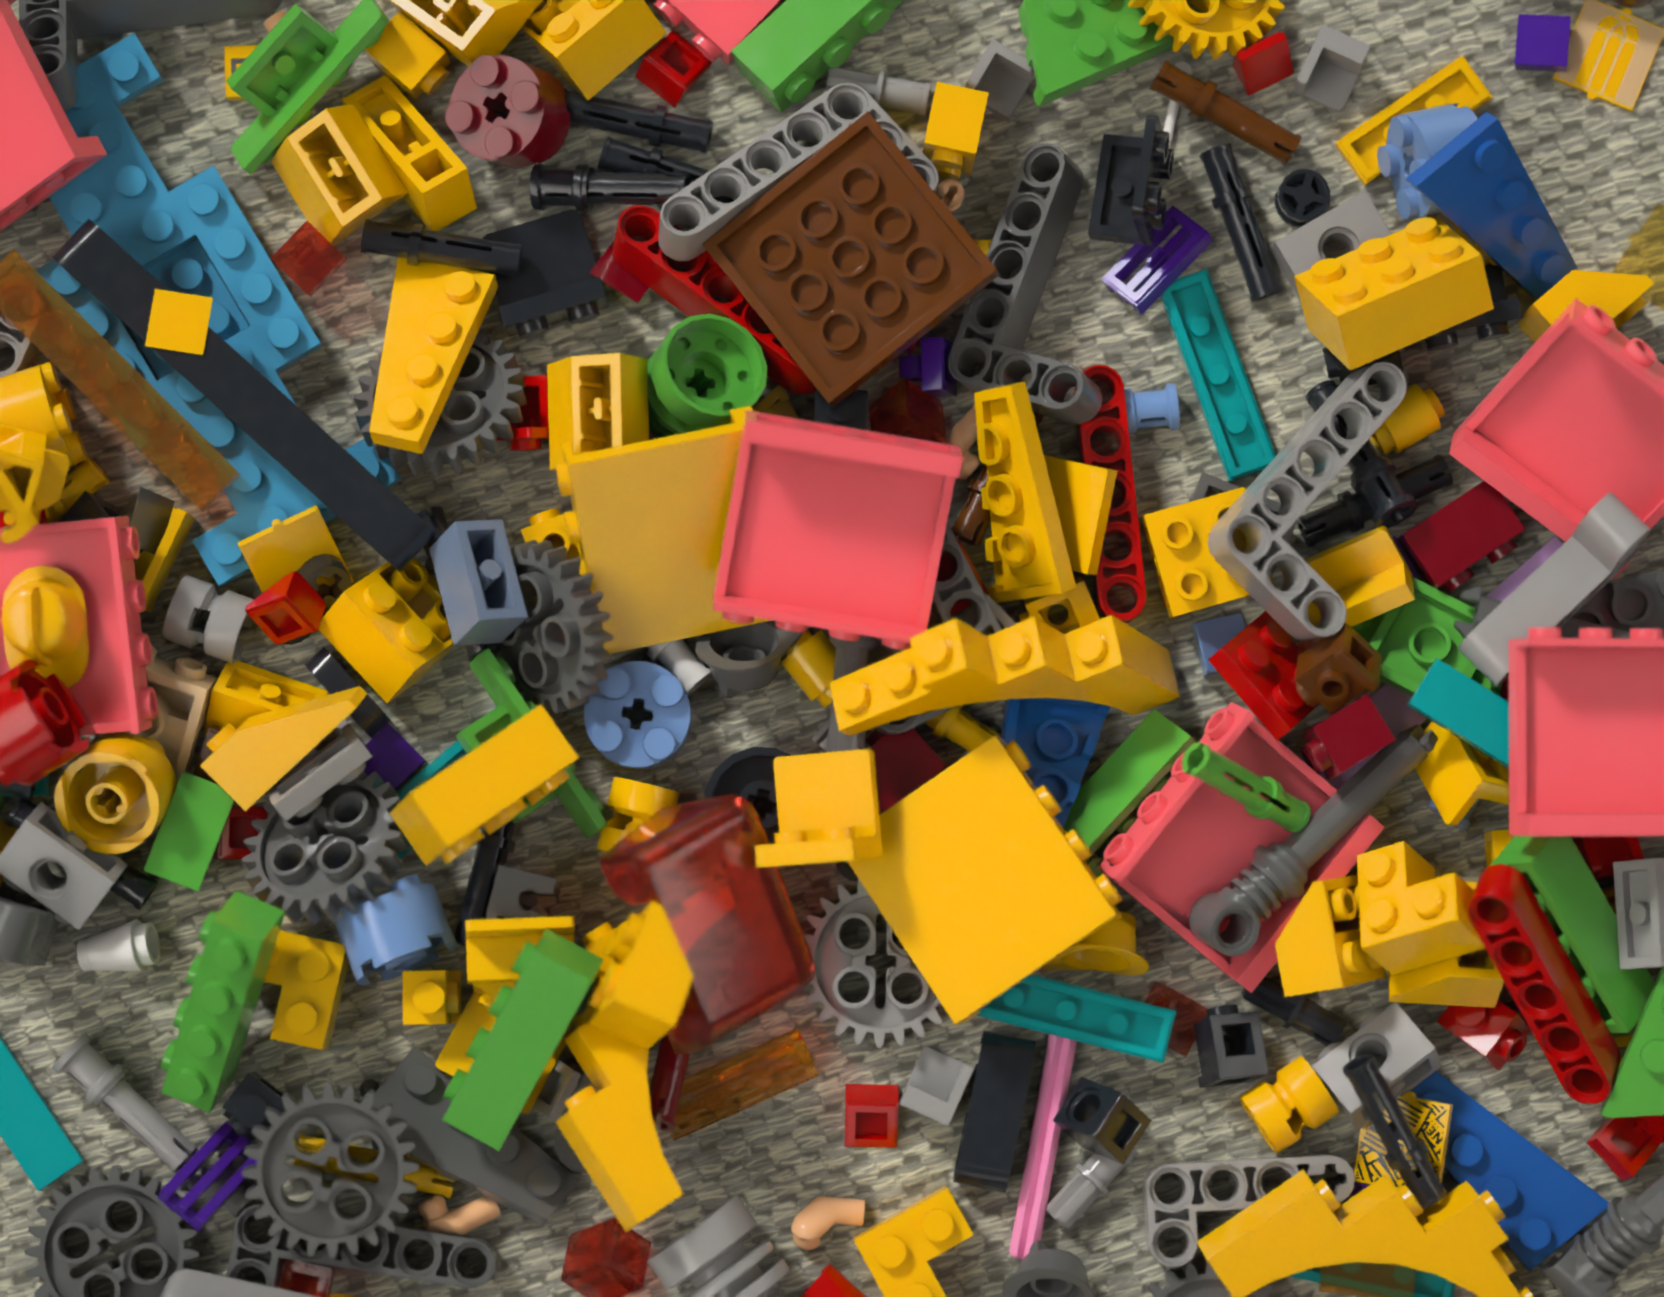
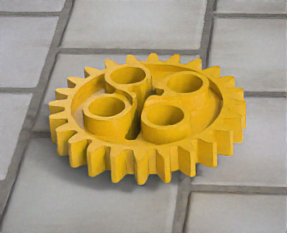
(1217, 26)

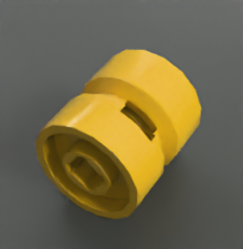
(631, 806)
(1289, 1104)

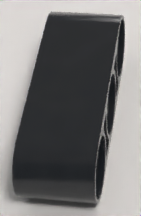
(994, 1111)

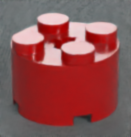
(36, 725)

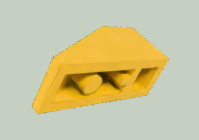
(425, 164)
(272, 743)

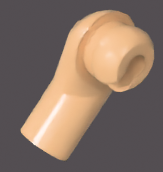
(964, 435)

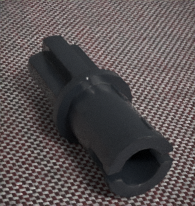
(1297, 1012)

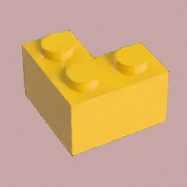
(1410, 913)
(311, 991)
(904, 1242)

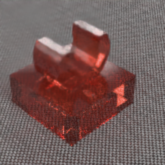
(309, 258)

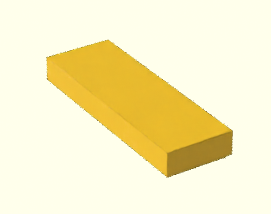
(1450, 85)

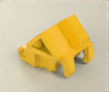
(28, 479)

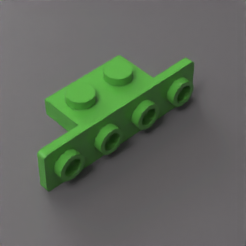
(294, 71)
(498, 682)

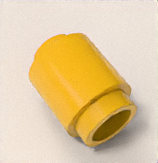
(1410, 422)
(812, 666)

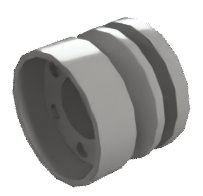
(716, 1257)

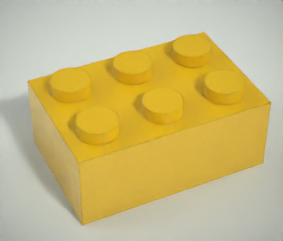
(1393, 291)
(485, 788)

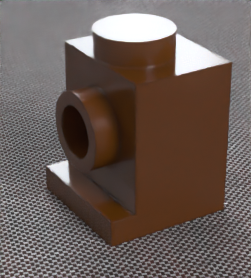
(1337, 669)

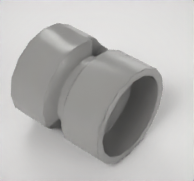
(223, 625)

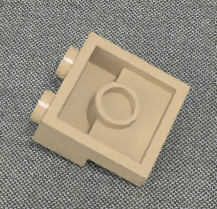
(183, 705)

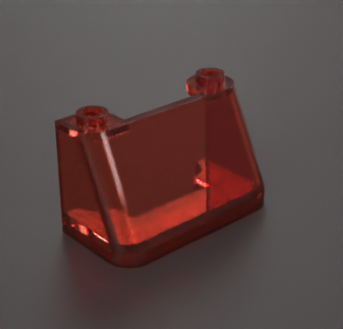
(723, 910)

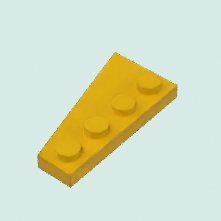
(425, 344)
(1025, 522)

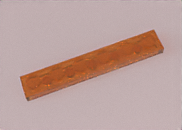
(112, 383)

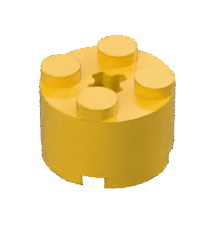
(38, 404)
(115, 792)

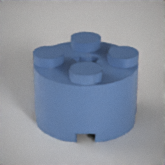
(1412, 142)
(657, 739)
(395, 931)

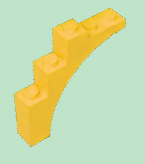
(1031, 659)
(615, 1127)
(1308, 1228)

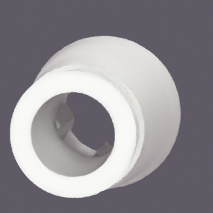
(122, 948)

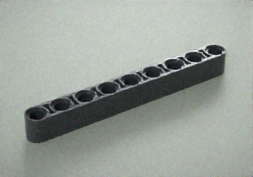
(253, 404)

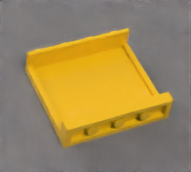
(654, 530)
(984, 879)

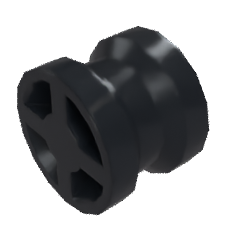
(1306, 188)

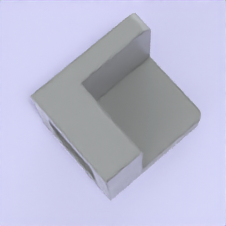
(1331, 68)
(1004, 76)
(936, 1085)

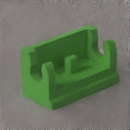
(190, 832)

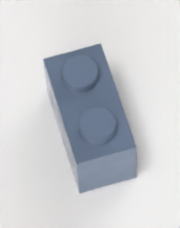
(478, 582)

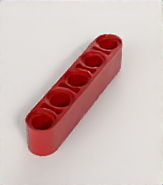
(693, 290)
(1123, 519)
(1544, 983)

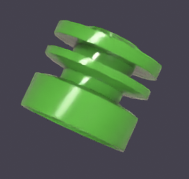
(703, 374)

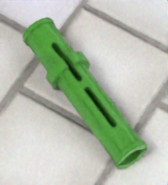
(1211, 766)

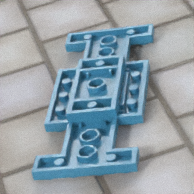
(162, 235)

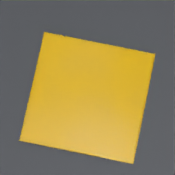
(179, 322)

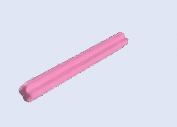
(1042, 1145)

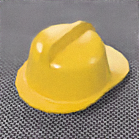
(46, 623)
(1105, 950)

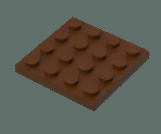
(851, 259)

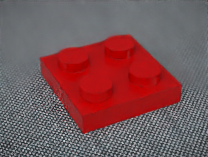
(1263, 672)

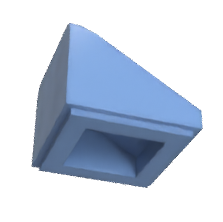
(1213, 635)

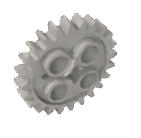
(835, 960)

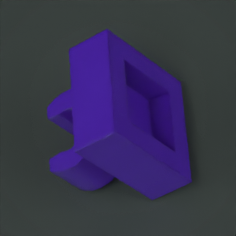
(930, 368)

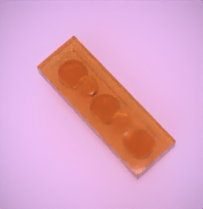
(742, 1082)

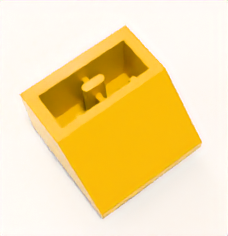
(469, 26)
(592, 38)
(337, 172)
(1613, 292)
(596, 403)
(390, 627)
(1323, 941)
(645, 981)
(1455, 981)

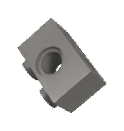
(1347, 223)
(46, 840)
(1386, 1033)

